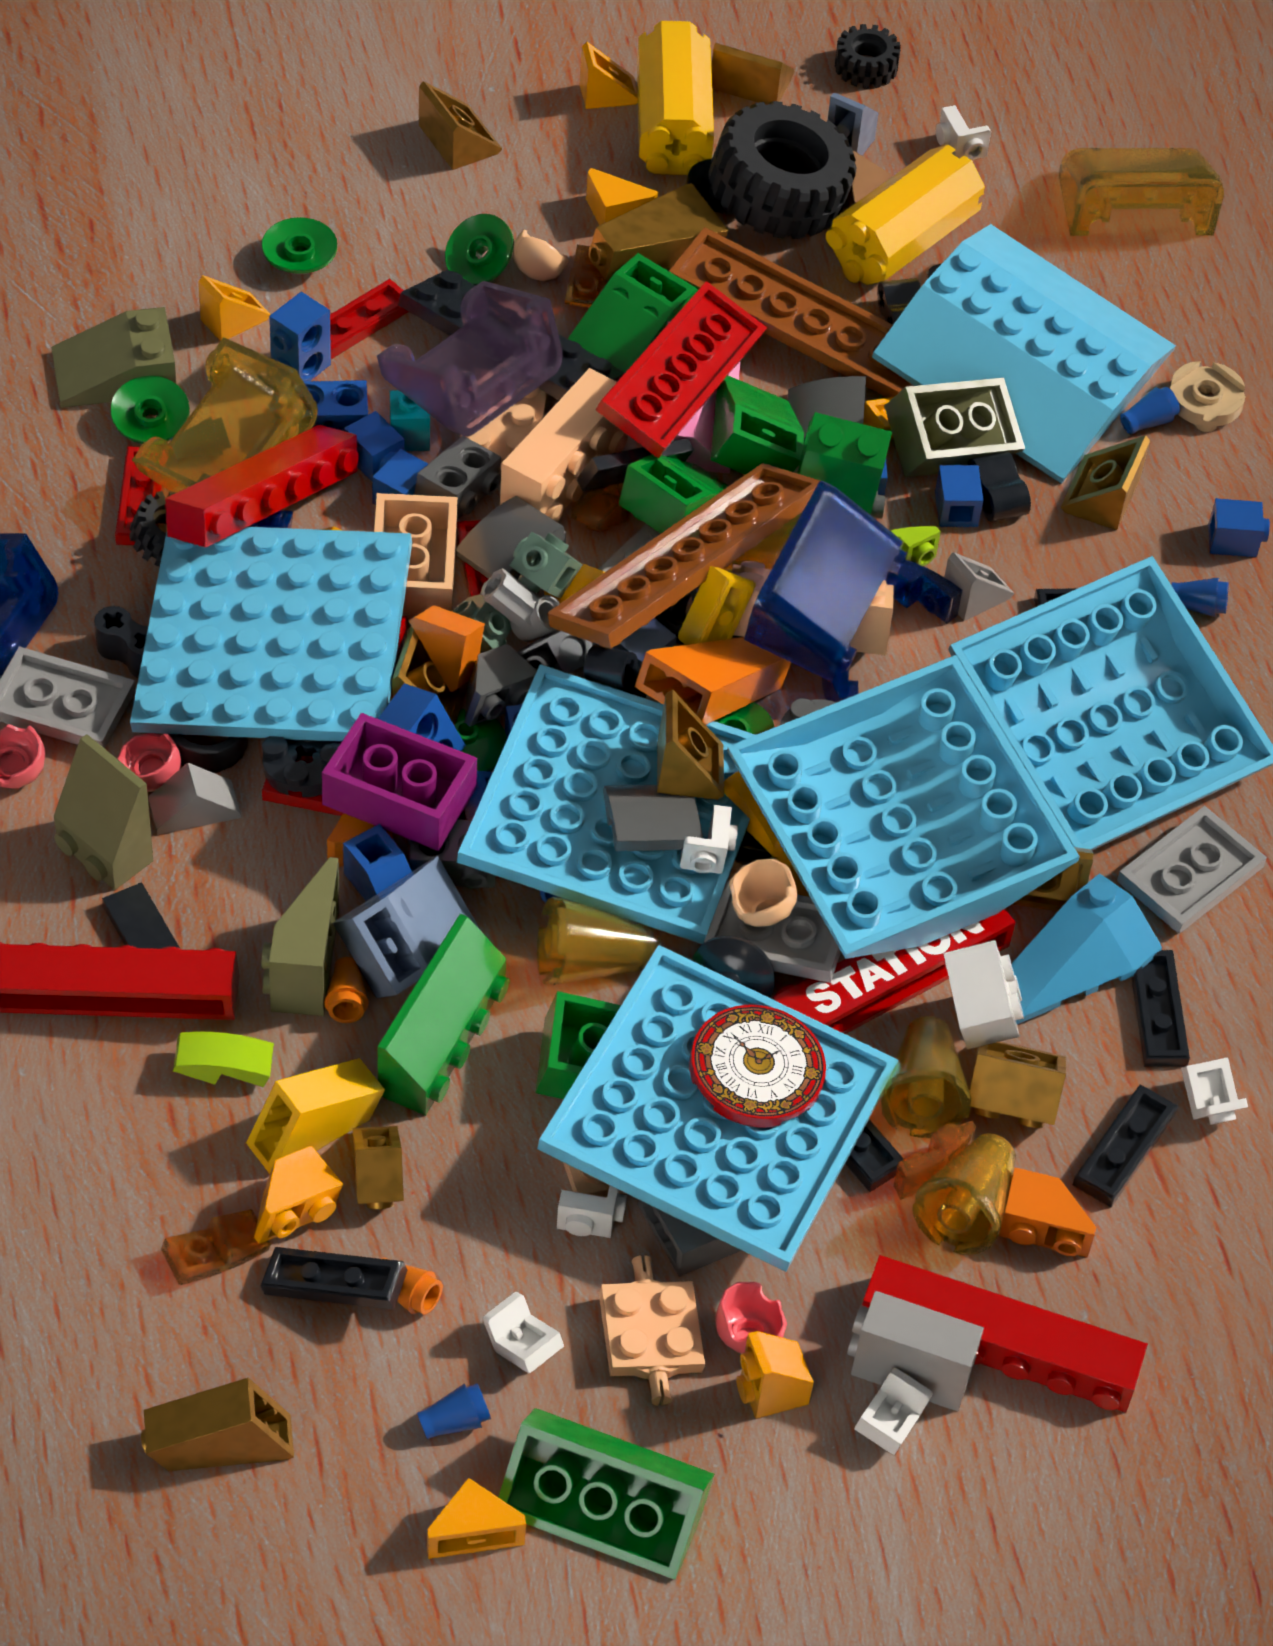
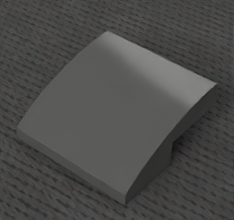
(830, 396)
(496, 536)
(649, 819)

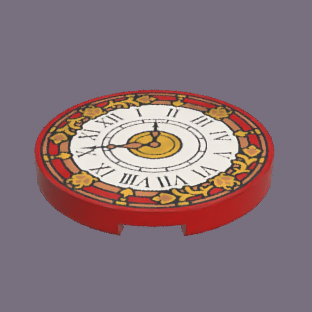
(757, 1065)

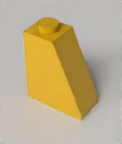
(314, 1110)

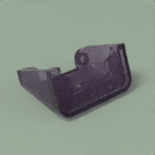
(484, 366)

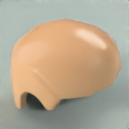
(537, 258)
(763, 892)

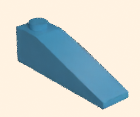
(1085, 944)

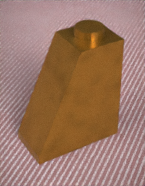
(218, 1429)

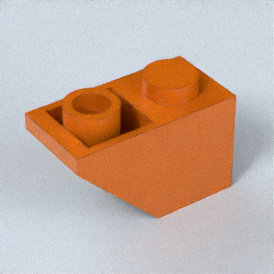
(1046, 1215)

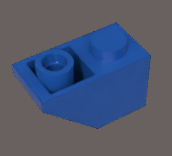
(373, 862)

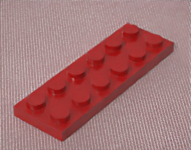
(681, 369)

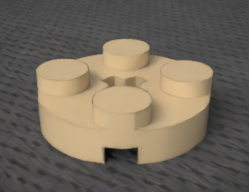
(1203, 410)

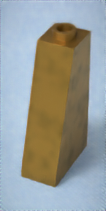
(655, 230)

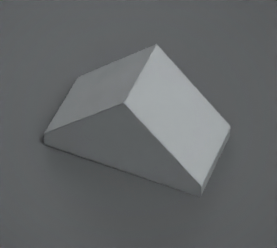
(979, 583)
(193, 800)

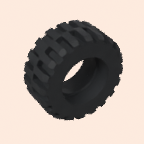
(750, 177)

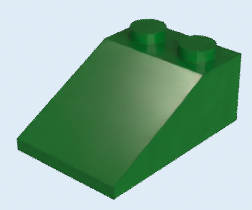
(845, 456)
(568, 1039)

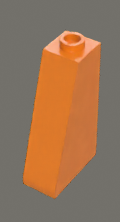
(712, 675)

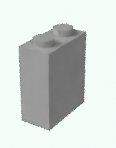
(917, 1341)

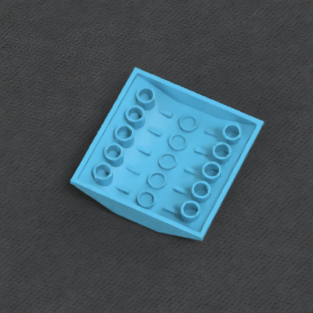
(1053, 340)
(1115, 704)
(904, 811)

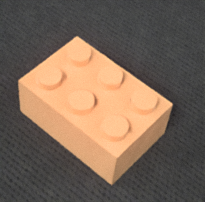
(433, 534)

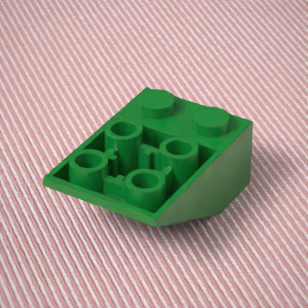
(631, 311)
(754, 429)
(666, 490)

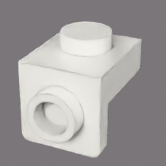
(954, 132)
(710, 854)
(1212, 1091)
(590, 1214)
(521, 1335)
(894, 1411)

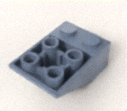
(402, 928)

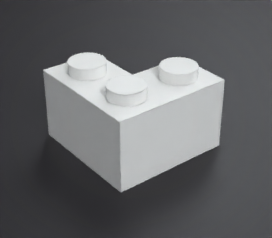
(984, 994)

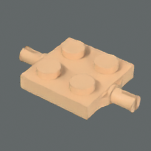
(651, 1329)

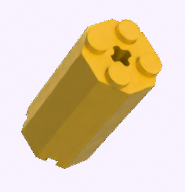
(674, 98)
(905, 215)

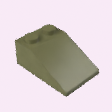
(112, 353)
(952, 424)
(104, 816)
(303, 946)

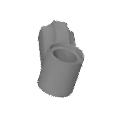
(519, 605)

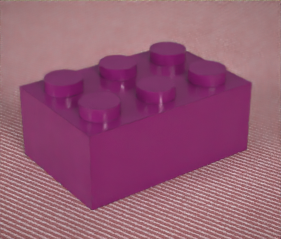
(399, 781)

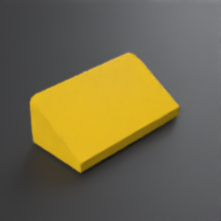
(716, 607)

